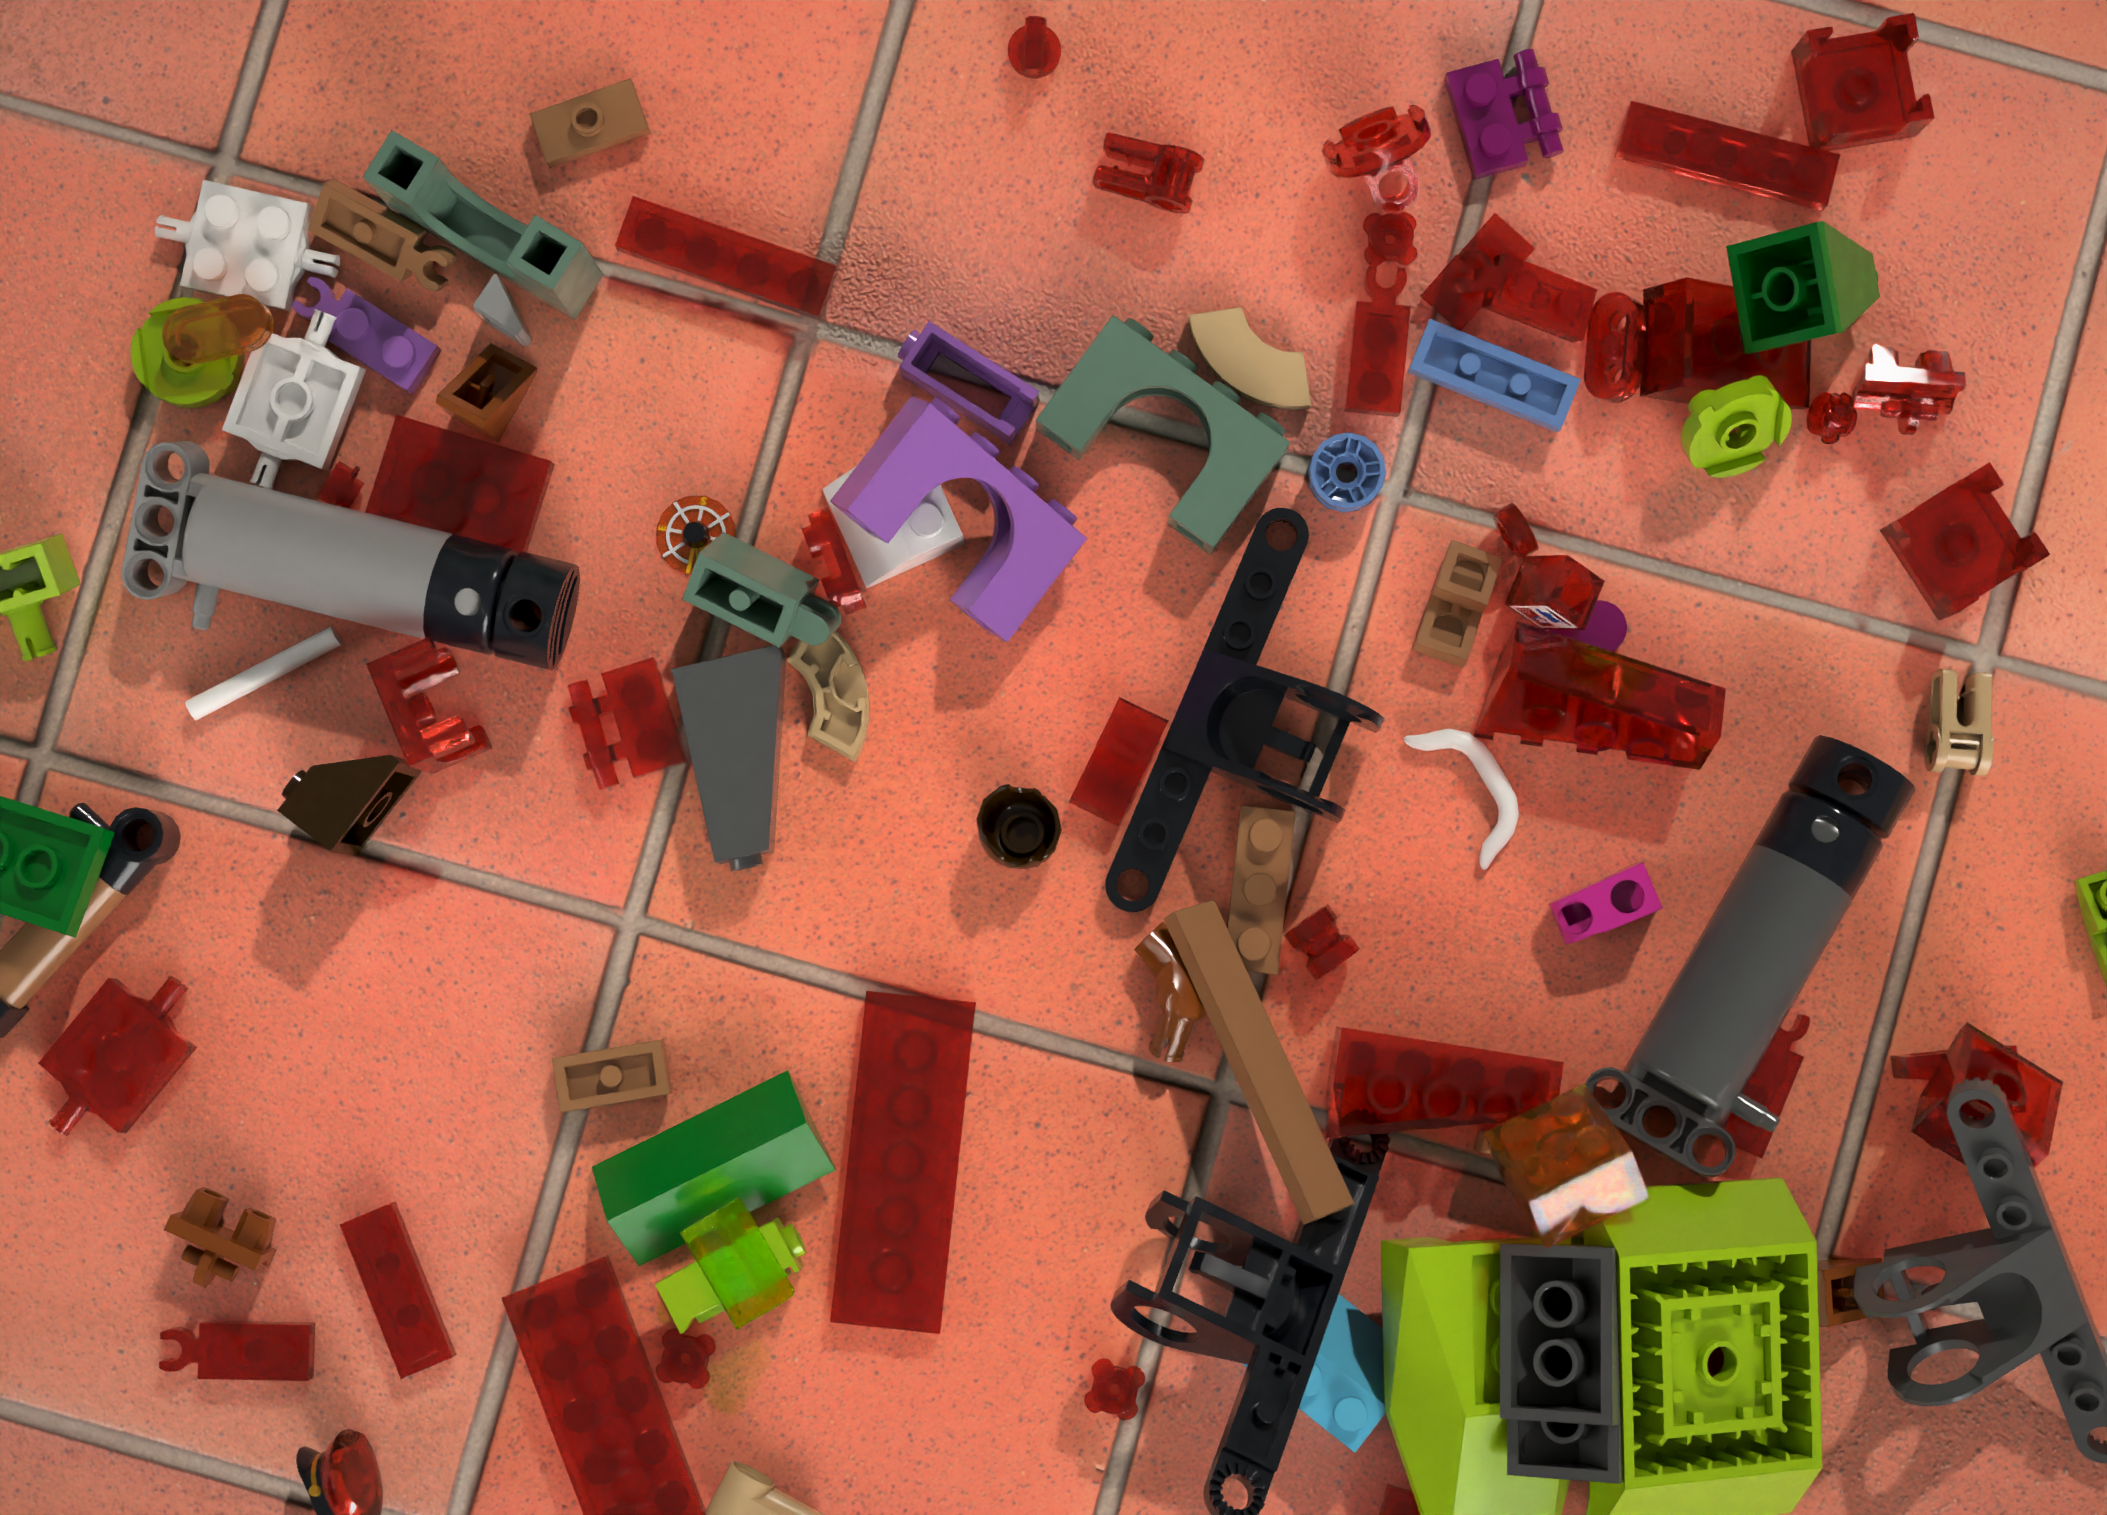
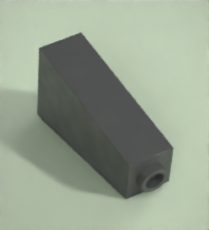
(734, 742)

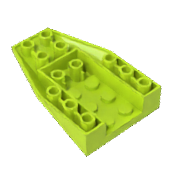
(1446, 1378)

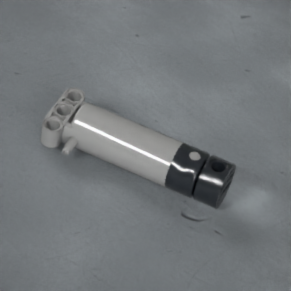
(342, 564)

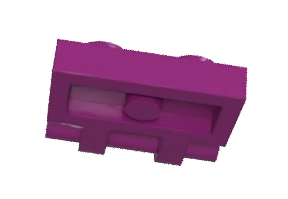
(1487, 117)

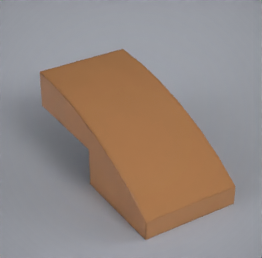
(1457, 603)

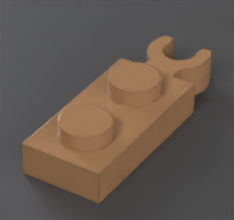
(377, 235)

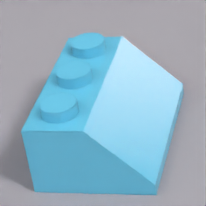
(1347, 1377)

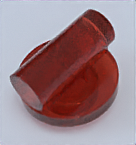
(1034, 49)

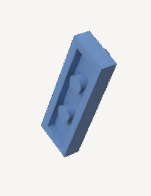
(1494, 375)

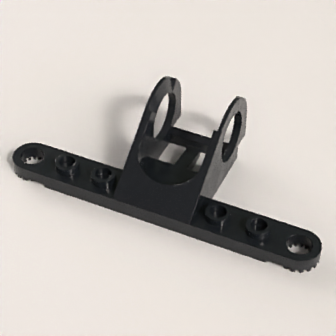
(1230, 718)
(1272, 1319)

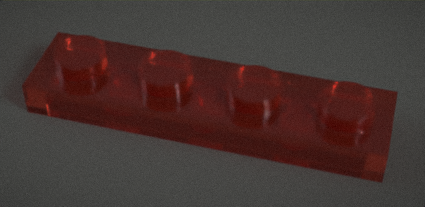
(1727, 156)
(726, 258)

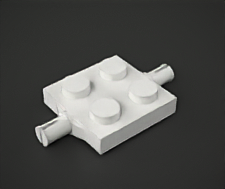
(247, 245)
(294, 400)

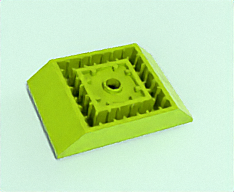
(1697, 1275)

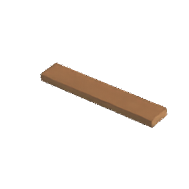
(1258, 1062)

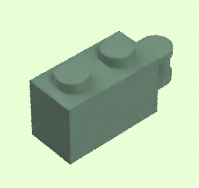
(760, 593)

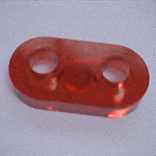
(1614, 350)
(825, 540)

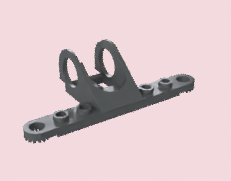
(2011, 1270)

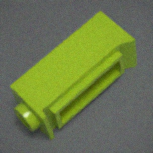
(690, 1294)

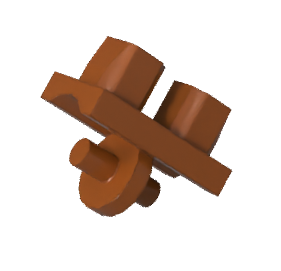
(200, 1226)

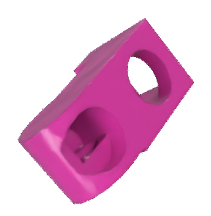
(1606, 904)

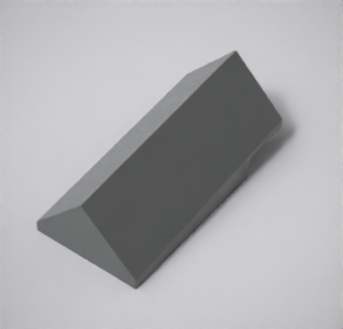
(1560, 1361)

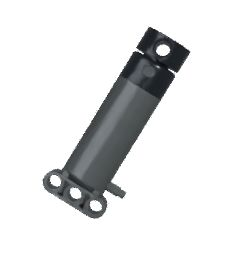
(1758, 953)

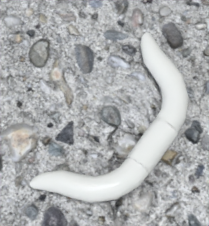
(1492, 777)

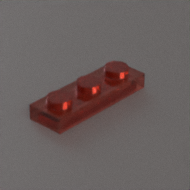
(398, 1290)

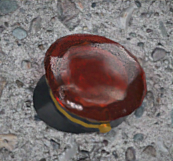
(342, 1477)

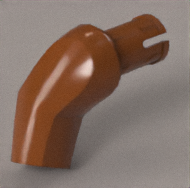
(1174, 993)

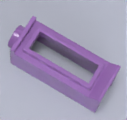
(922, 350)

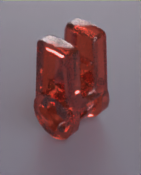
(1154, 187)

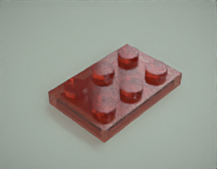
(459, 485)

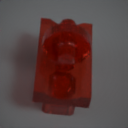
(1908, 392)

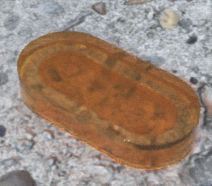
(217, 329)

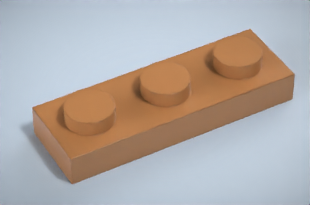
(1260, 886)

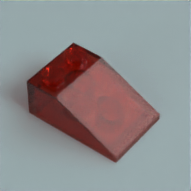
(1699, 346)

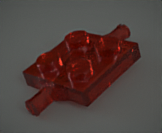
(117, 1055)

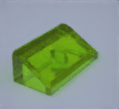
(738, 1263)

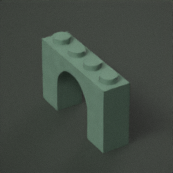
(530, 256)
(1127, 367)

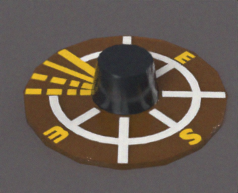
(690, 527)

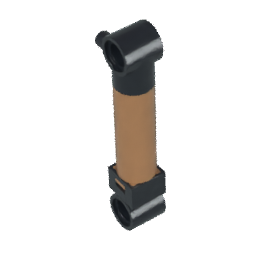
(37, 952)

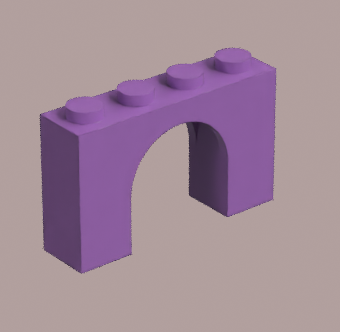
(1029, 536)

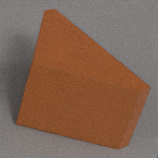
(488, 391)
(1836, 1289)

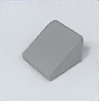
(499, 311)

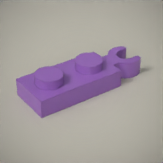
(373, 337)

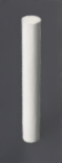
(263, 673)

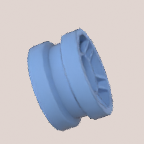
(1346, 450)

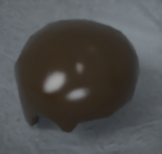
(1018, 827)

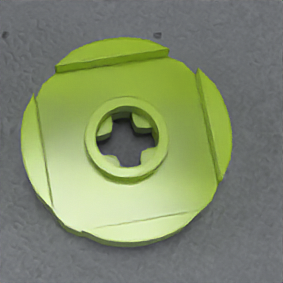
(171, 378)
(1748, 405)

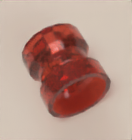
(1321, 942)

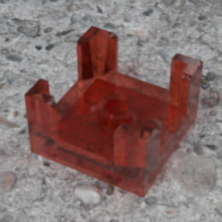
(1860, 86)
(1961, 543)
(400, 684)

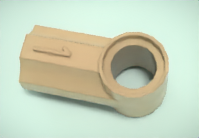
(752, 1493)

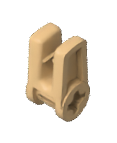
(1954, 744)

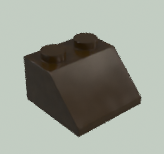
(346, 799)

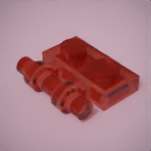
(642, 718)

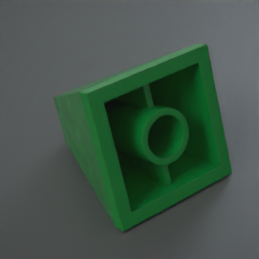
(1800, 285)

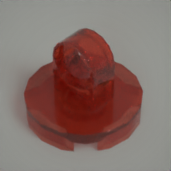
(1380, 145)

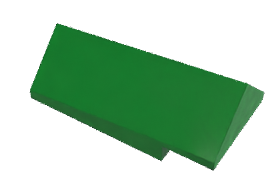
(741, 1149)

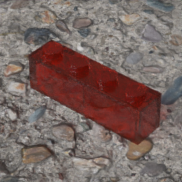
(1599, 701)
(1415, 1084)

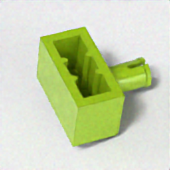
(27, 579)

